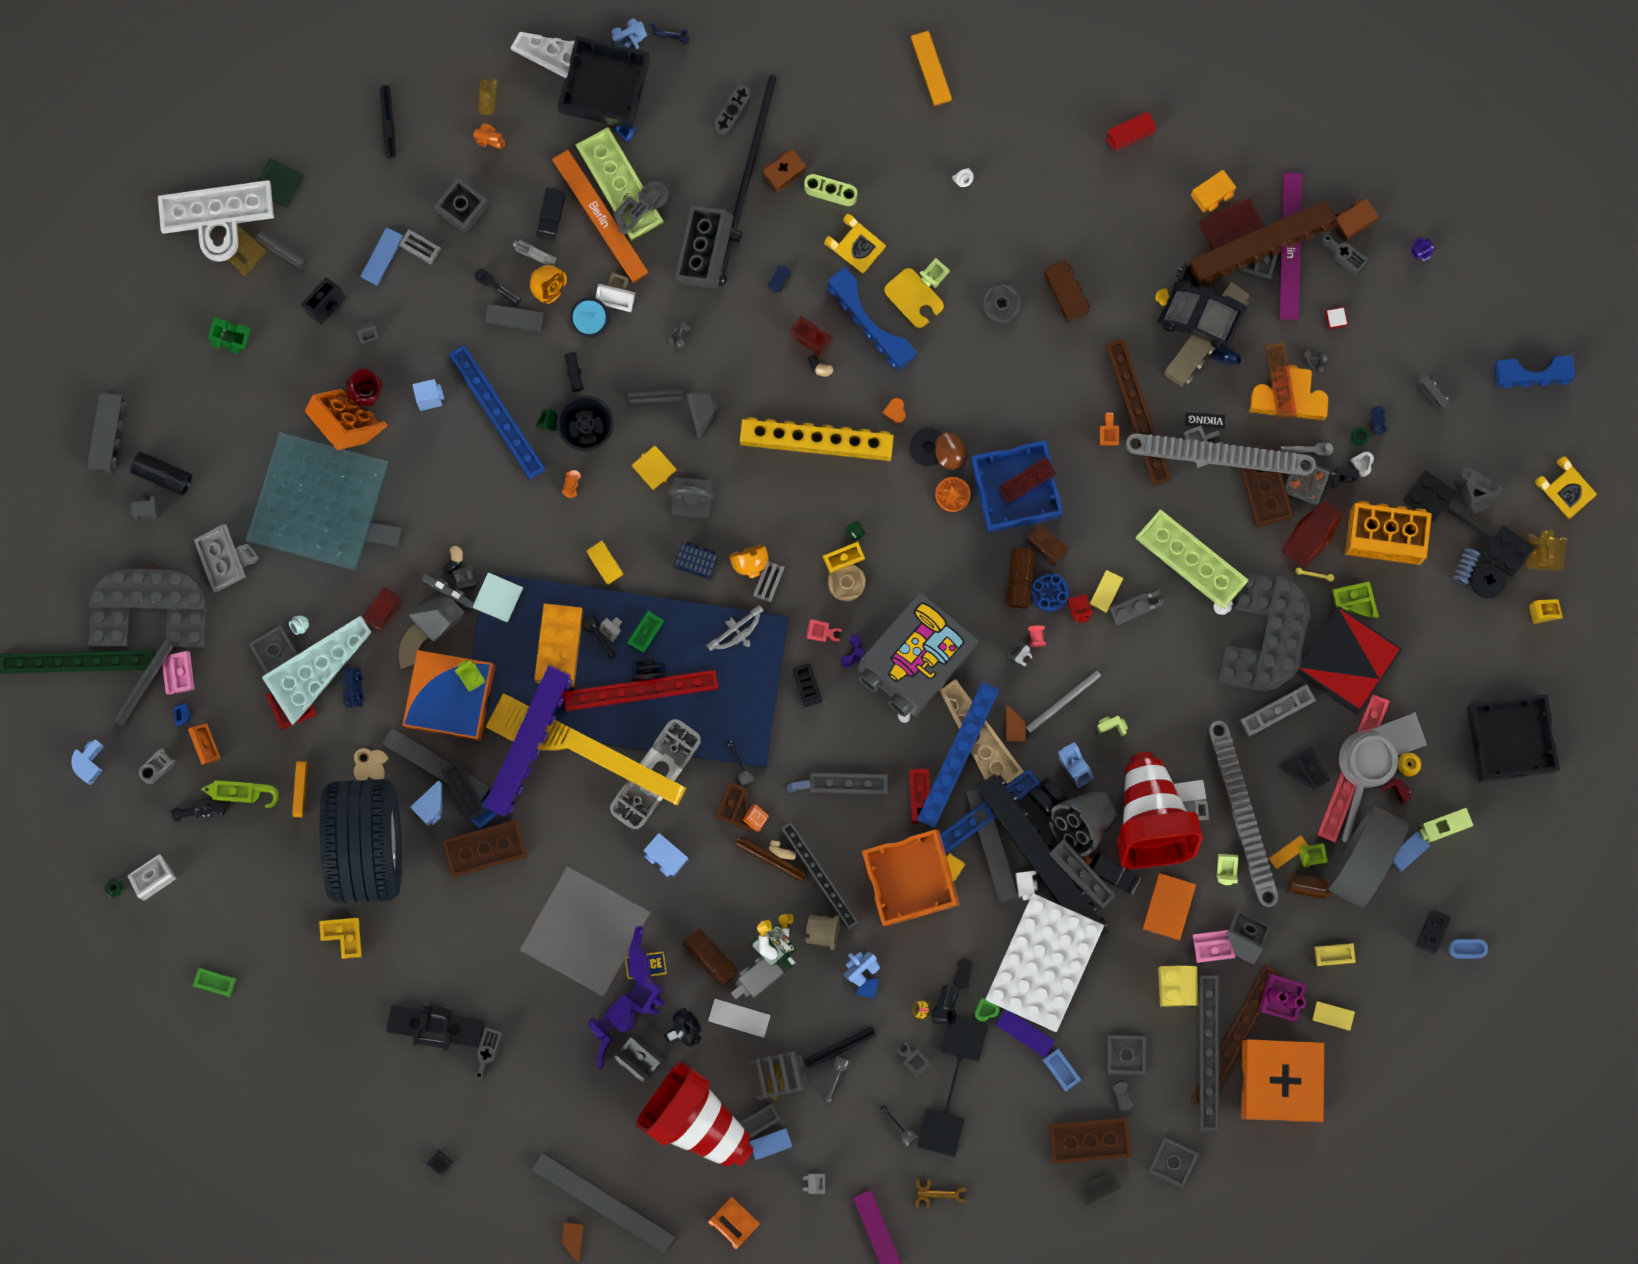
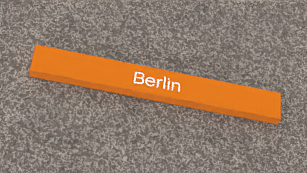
(600, 216)

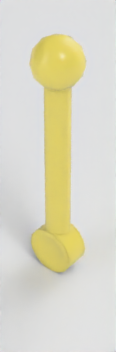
(1329, 578)

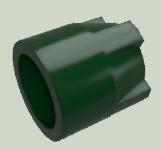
(855, 531)

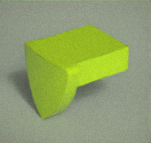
(1312, 855)

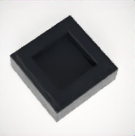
(439, 1163)

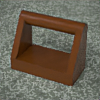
(1308, 886)

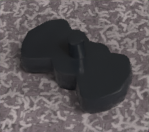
(962, 980)

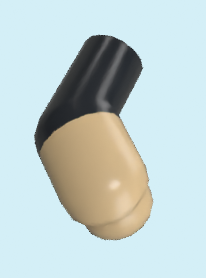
(818, 368)
(456, 559)

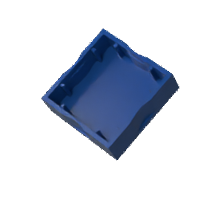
(1000, 466)

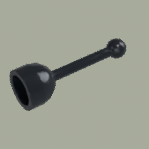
(591, 624)

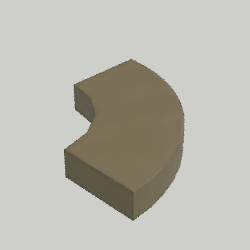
(409, 645)

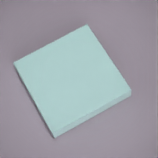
(498, 597)

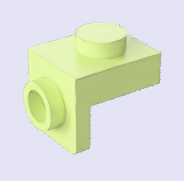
(934, 273)
(1107, 724)
(1227, 869)

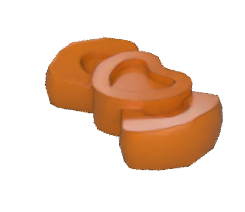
(571, 483)

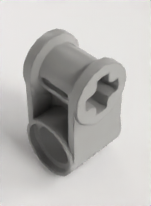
(157, 765)

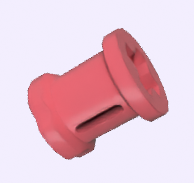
(1036, 636)

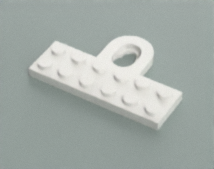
(215, 208)

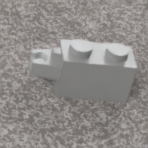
(757, 978)

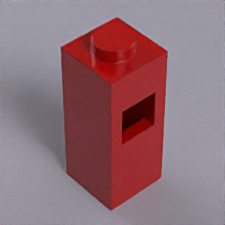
(1131, 131)

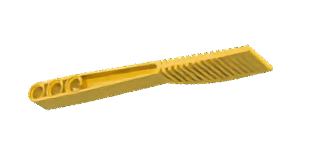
(510, 715)

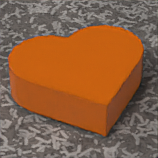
(895, 411)

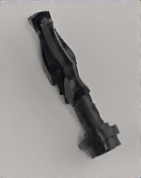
(205, 809)

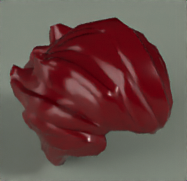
(363, 387)

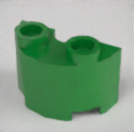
(228, 335)

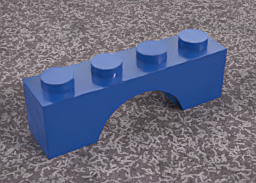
(1510, 373)

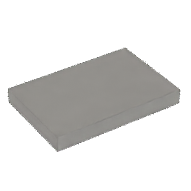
(219, 558)

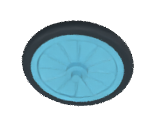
(589, 317)

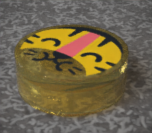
(921, 1010)

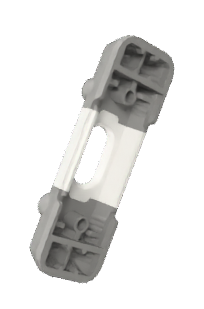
(675, 748)

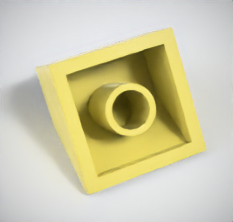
(1178, 986)

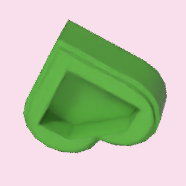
(986, 1010)

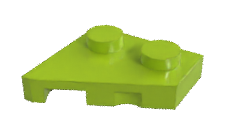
(1356, 599)

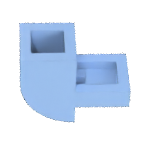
(83, 764)
(1075, 765)

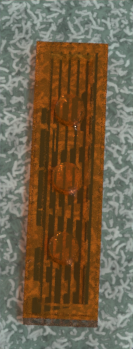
(1280, 380)

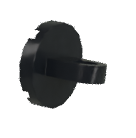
(685, 1027)

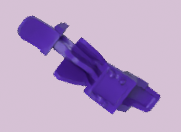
(640, 999)

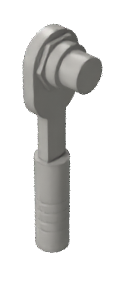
(1319, 449)

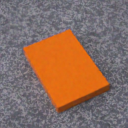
(1169, 906)

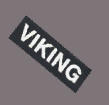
(1205, 420)

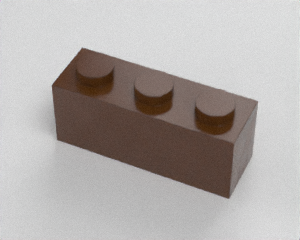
(1066, 291)

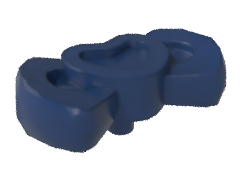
(779, 278)
(1378, 420)

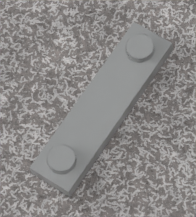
(1277, 710)

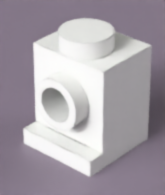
(1026, 884)

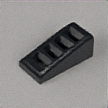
(810, 700)

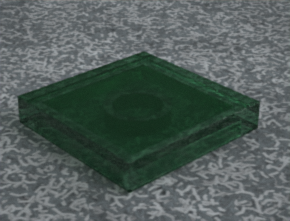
(283, 181)

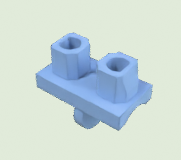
(629, 36)
(858, 964)

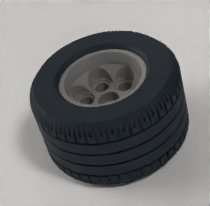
(360, 841)

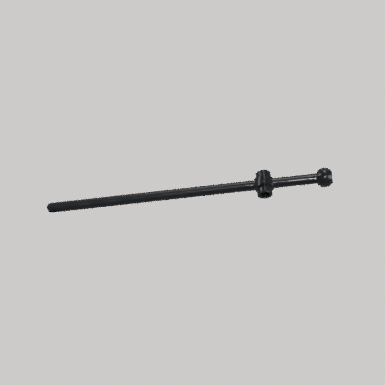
(735, 236)

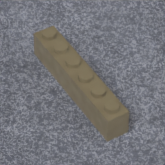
(1196, 348)

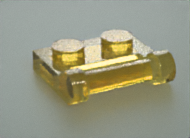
(250, 250)
(1533, 559)

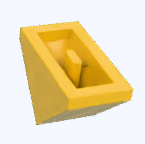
(1545, 610)

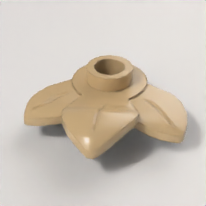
(372, 766)

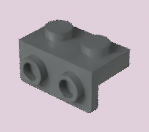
(638, 1059)

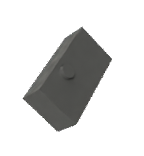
(704, 247)

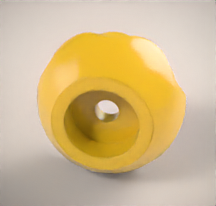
(1403, 766)

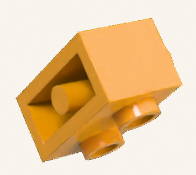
(1213, 191)

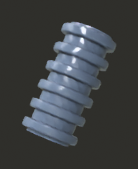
(1466, 566)

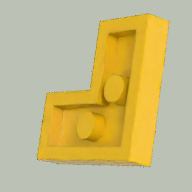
(347, 932)

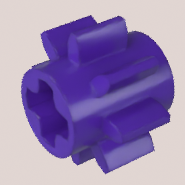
(1422, 248)

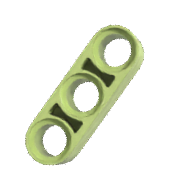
(836, 197)

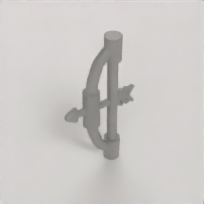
(714, 644)

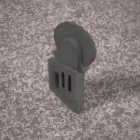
(652, 196)

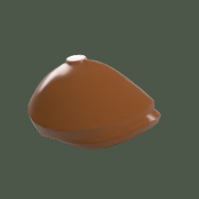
(950, 451)

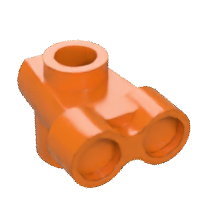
(487, 135)

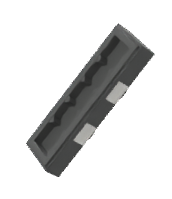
(442, 587)

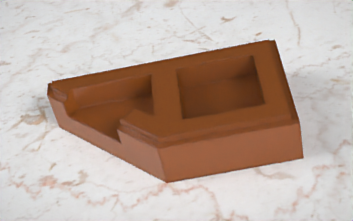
(1014, 727)
(572, 1238)

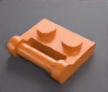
(738, 1218)

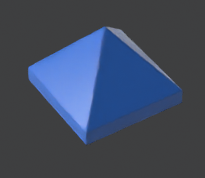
(626, 133)
(182, 714)

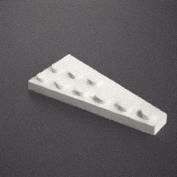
(545, 51)

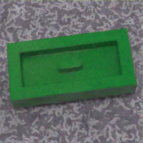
(645, 632)

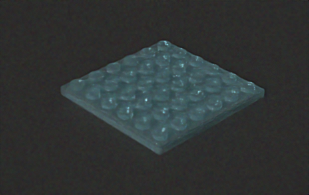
(317, 501)

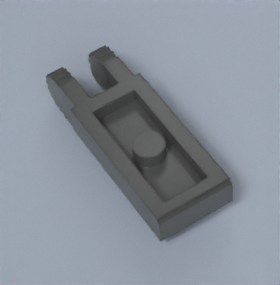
(1135, 606)

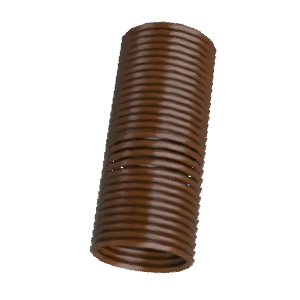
(1020, 578)
(705, 951)

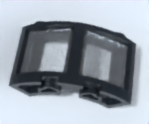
(1202, 314)

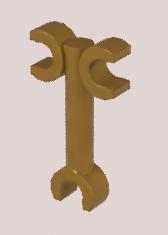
(924, 1194)

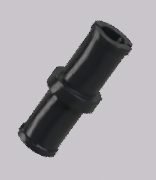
(574, 372)

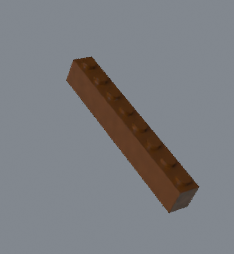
(1262, 243)

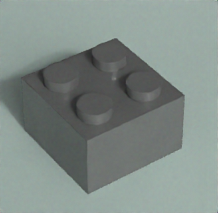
(461, 205)

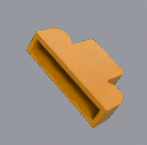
(1307, 404)

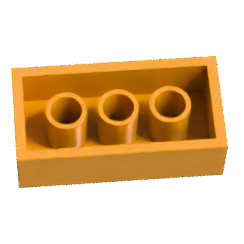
(559, 640)

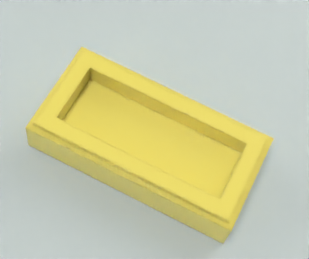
(1106, 591)
(1334, 954)
(1333, 1016)

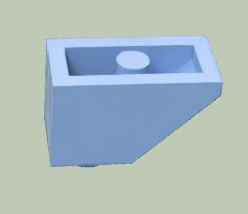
(429, 805)

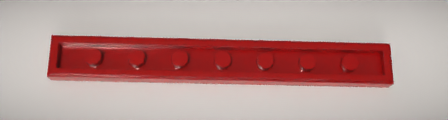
(640, 690)

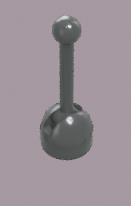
(841, 1064)

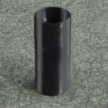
(157, 473)

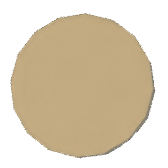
(847, 583)

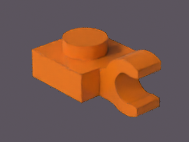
(1109, 434)

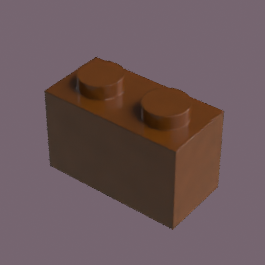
(1047, 544)

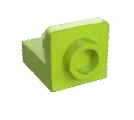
(470, 675)

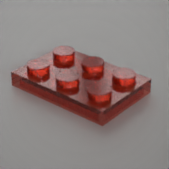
(1231, 224)

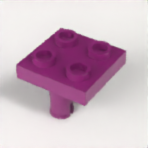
(1283, 998)

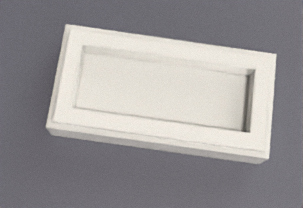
(615, 297)

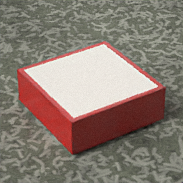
(1336, 318)

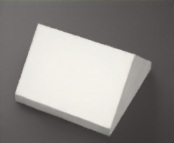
(151, 877)

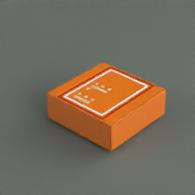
(755, 818)

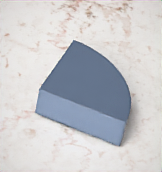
(793, 787)

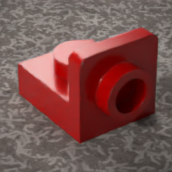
(1080, 608)

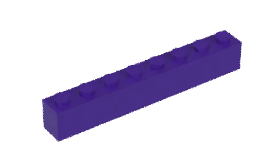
(527, 741)

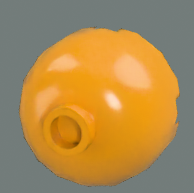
(547, 282)
(750, 561)

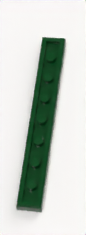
(75, 661)

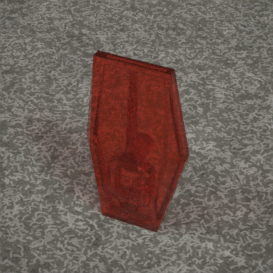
(1312, 534)

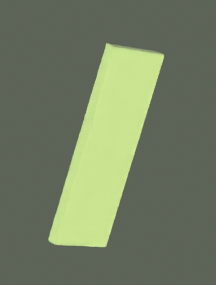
(616, 178)
(1192, 559)

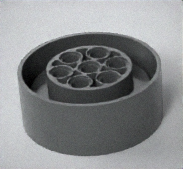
(1368, 856)

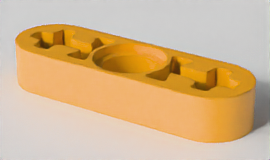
(300, 789)

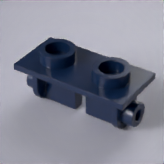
(353, 679)

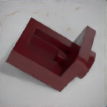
(1401, 790)

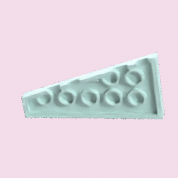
(307, 674)

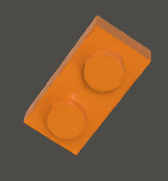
(204, 744)

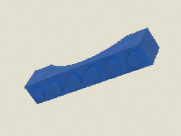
(895, 348)

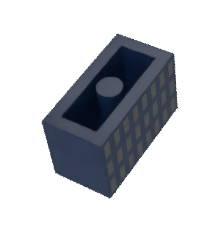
(696, 561)

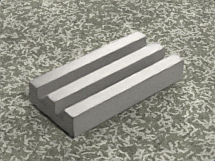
(433, 255)
(774, 566)

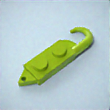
(240, 792)

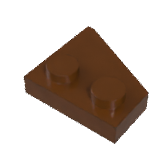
(734, 806)

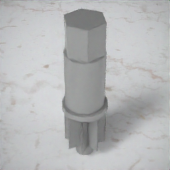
(533, 252)

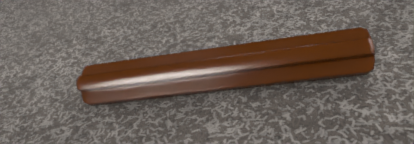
(770, 858)

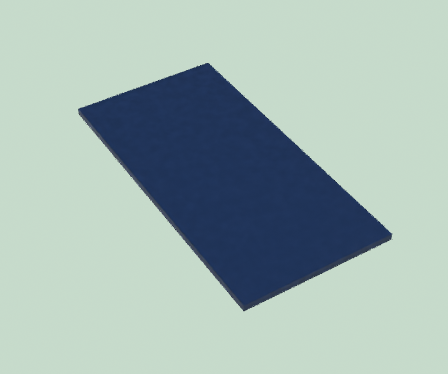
(745, 675)

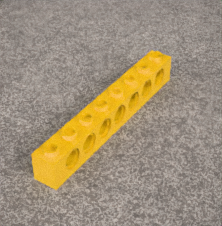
(806, 444)

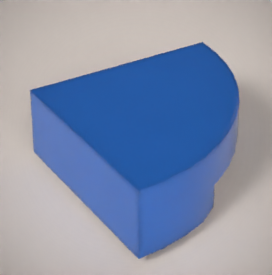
(868, 989)

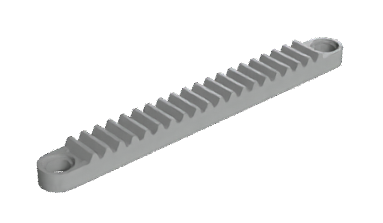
(1220, 454)
(1243, 814)

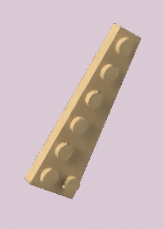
(988, 749)

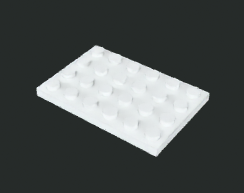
(1044, 962)

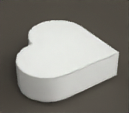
(1363, 463)

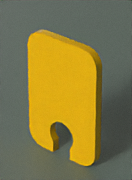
(910, 294)

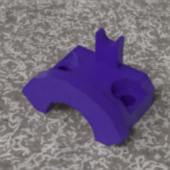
(850, 660)

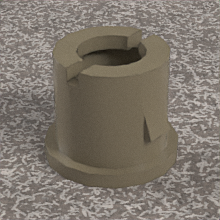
(823, 930)

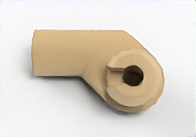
(781, 853)

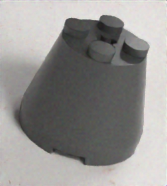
(1083, 821)

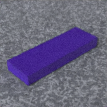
(1025, 1033)

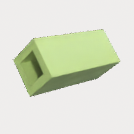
(1446, 825)

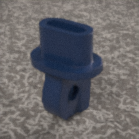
(1226, 356)

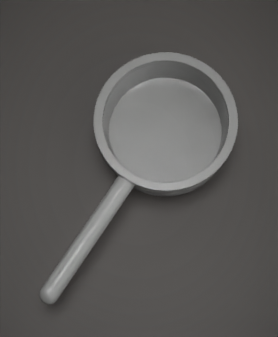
(1367, 762)

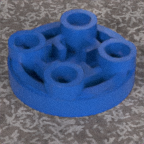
(1049, 592)

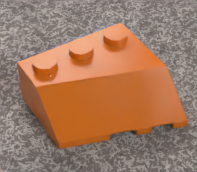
(342, 419)

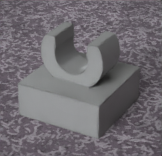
(246, 555)
(610, 629)
(816, 1183)

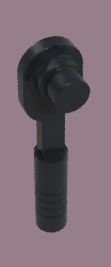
(486, 279)

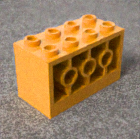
(1386, 545)

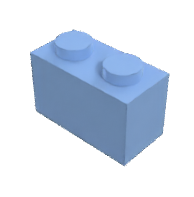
(428, 394)
(665, 855)

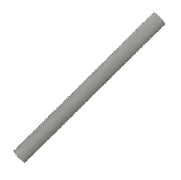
(1063, 701)

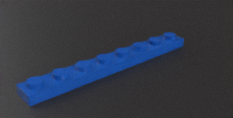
(958, 755)

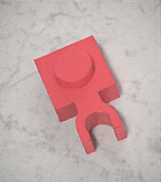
(819, 631)

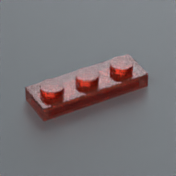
(1027, 480)

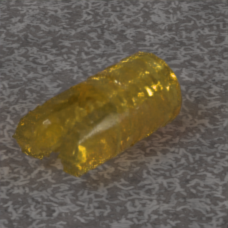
(487, 98)

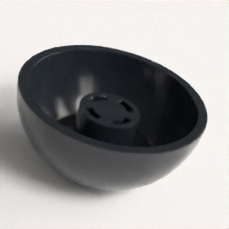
(583, 414)

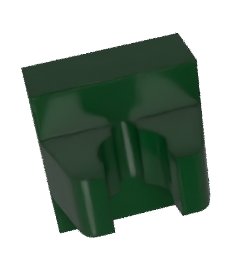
(546, 420)

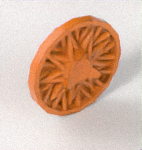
(952, 494)

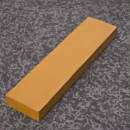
(931, 68)

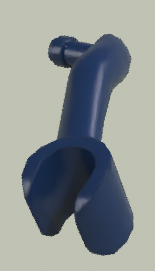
(671, 34)

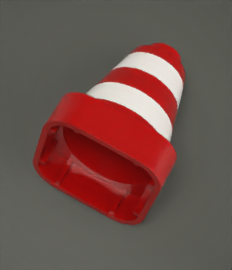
(1154, 818)
(694, 1119)

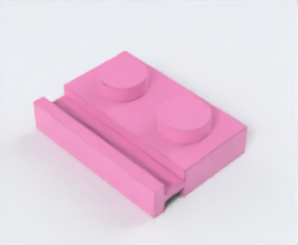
(178, 673)
(1212, 946)

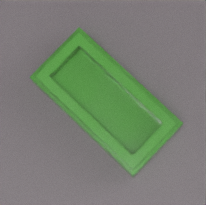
(214, 982)

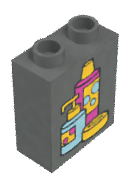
(916, 656)

